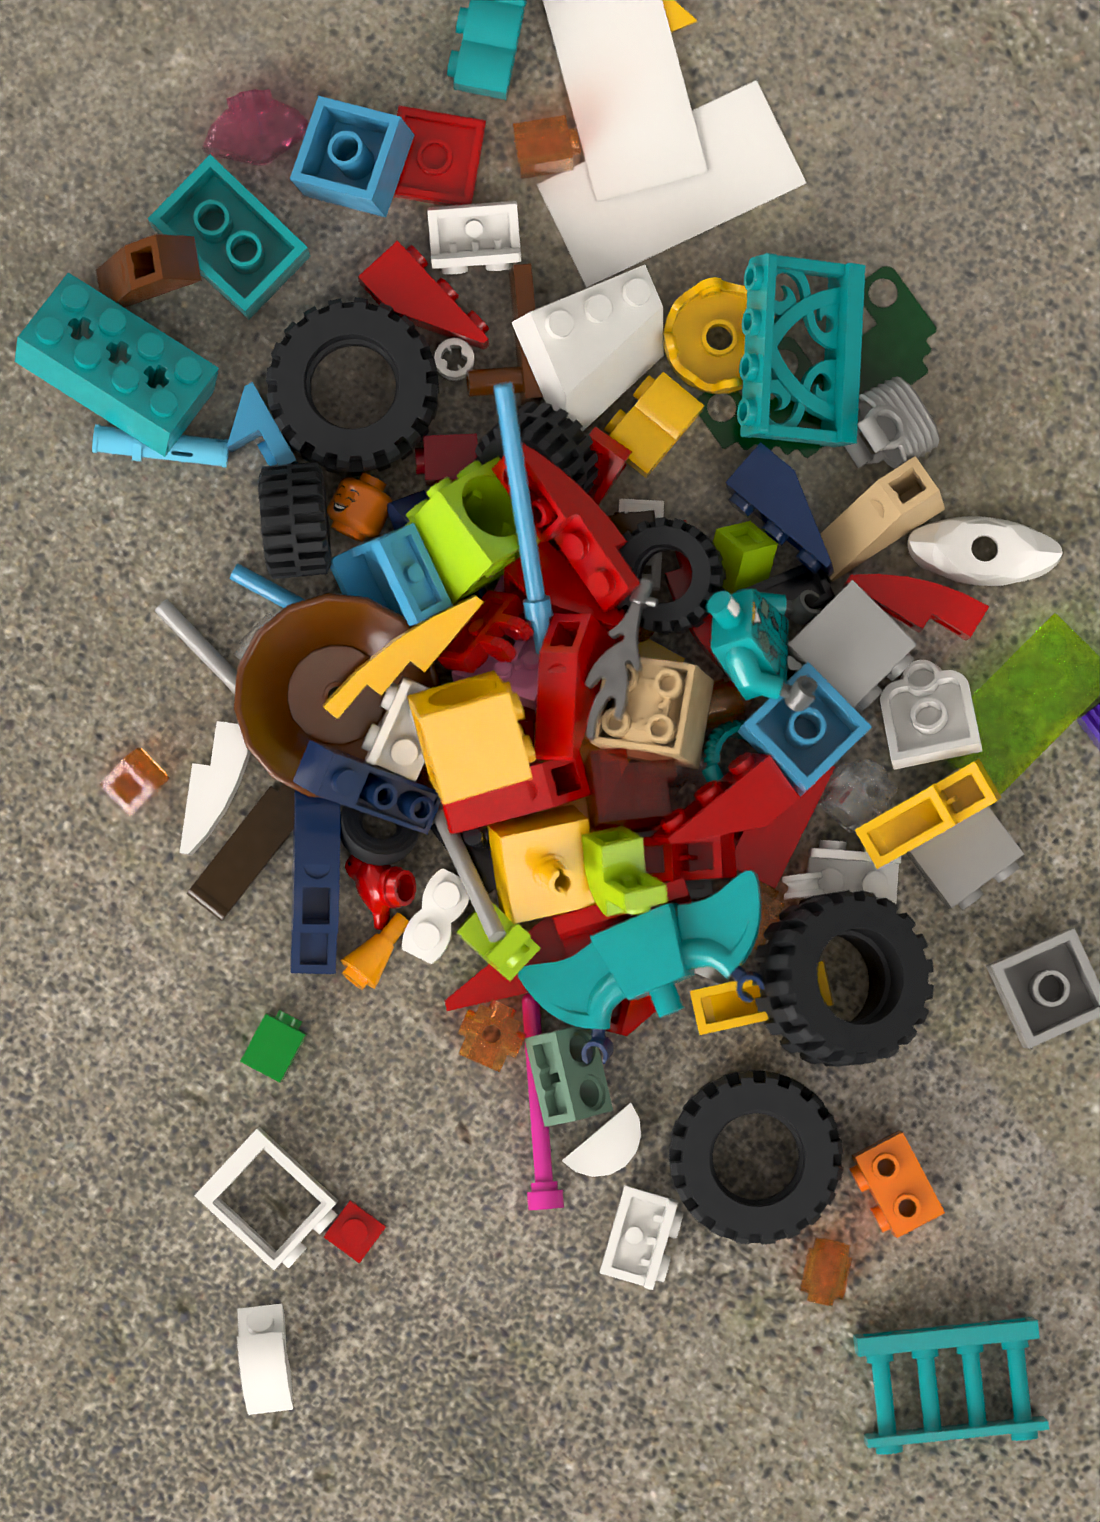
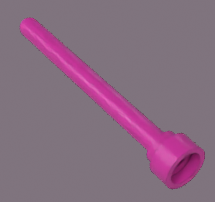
(544, 1190)

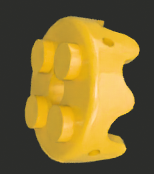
(685, 344)

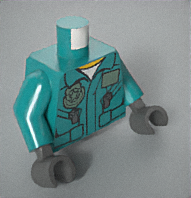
(753, 642)

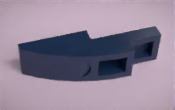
(315, 885)

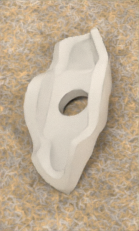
(947, 551)

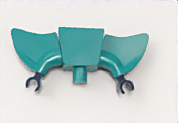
(650, 958)

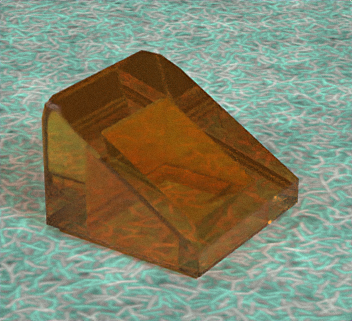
(134, 781)

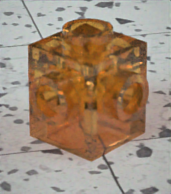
(491, 1053)

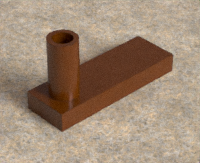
(482, 381)

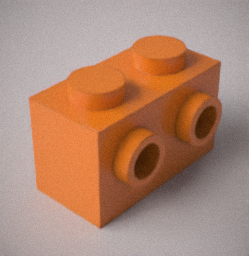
(896, 1184)

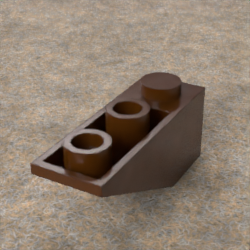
(149, 269)

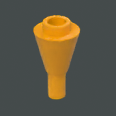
(369, 960)

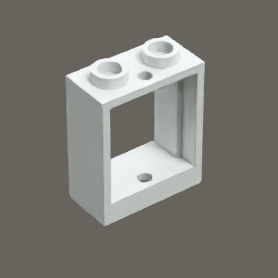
(233, 1167)

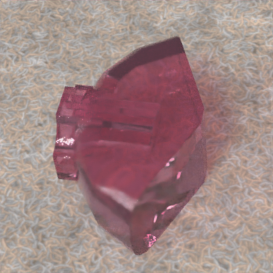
(255, 129)

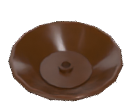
(296, 664)

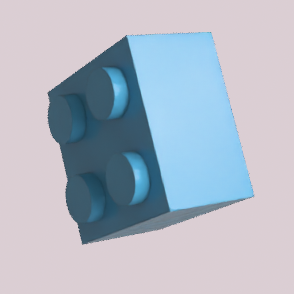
(352, 156)
(808, 740)

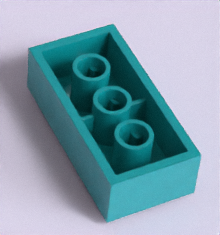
(116, 364)

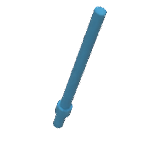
(537, 604)

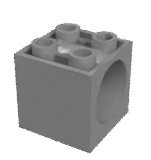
(854, 646)

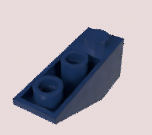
(775, 496)
(367, 787)

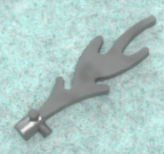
(614, 662)

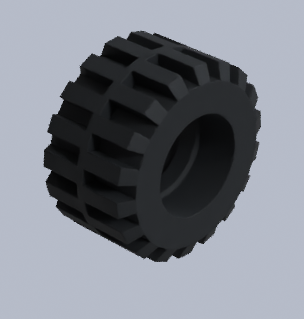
(551, 436)
(294, 520)
(706, 572)

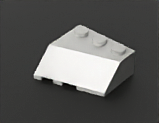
(594, 343)

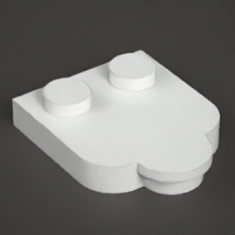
(929, 716)

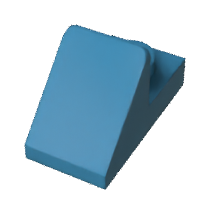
(255, 421)

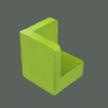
(745, 554)

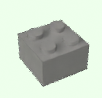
(1047, 988)

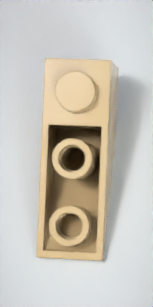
(882, 516)

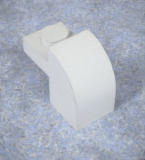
(264, 1359)

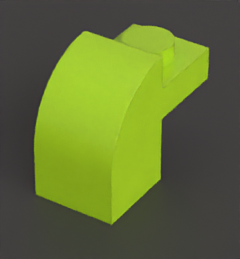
(617, 872)
(506, 955)

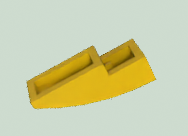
(928, 813)
(721, 1008)

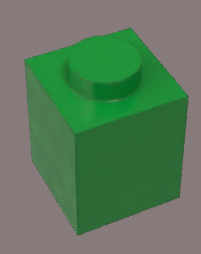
(275, 1045)

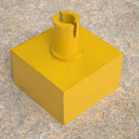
(540, 864)

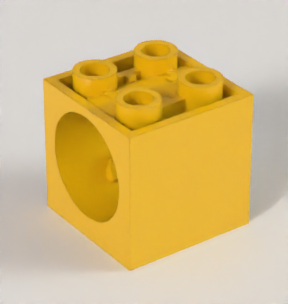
(471, 736)

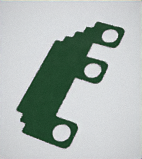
(887, 351)

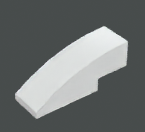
(213, 786)

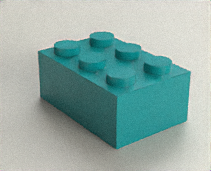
(237, 239)

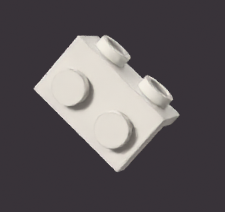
(474, 236)
(640, 1237)

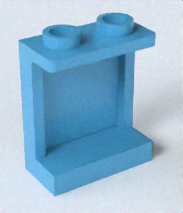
(394, 573)

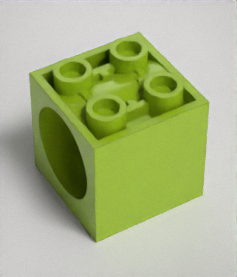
(468, 529)

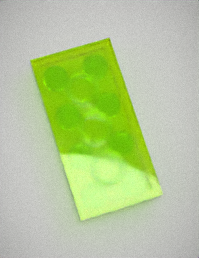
(1032, 700)

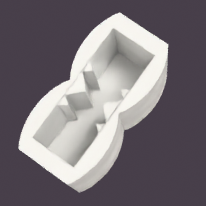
(431, 928)

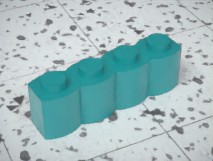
(487, 46)

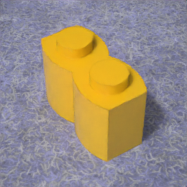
(654, 422)

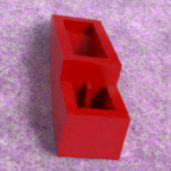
(918, 600)
(691, 860)

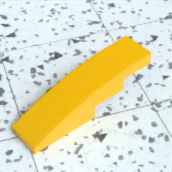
(418, 644)

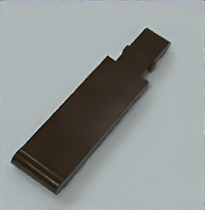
(246, 852)

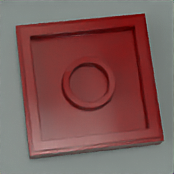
(441, 157)

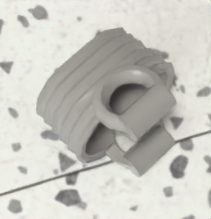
(893, 424)

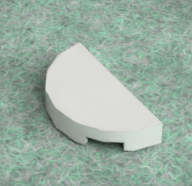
(609, 1146)

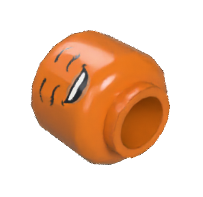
(359, 507)

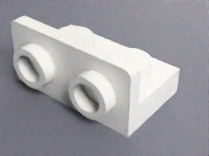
(395, 741)
(852, 870)

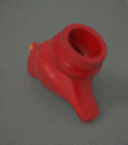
(381, 888)

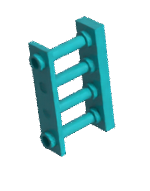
(924, 1347)

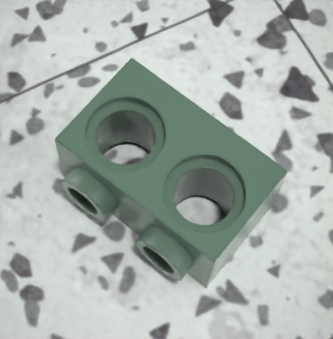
(563, 1081)

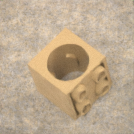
(662, 714)

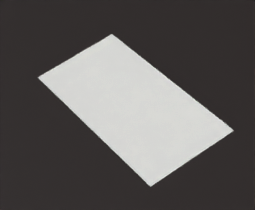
(625, 93)
(745, 168)

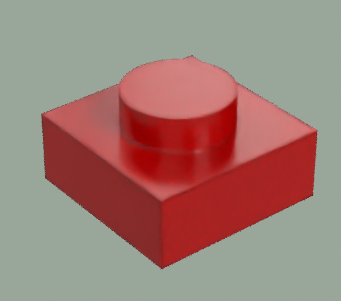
(354, 1231)

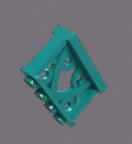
(842, 341)

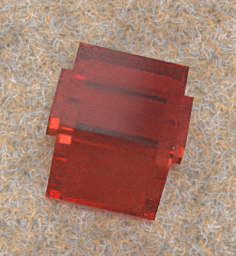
(626, 793)

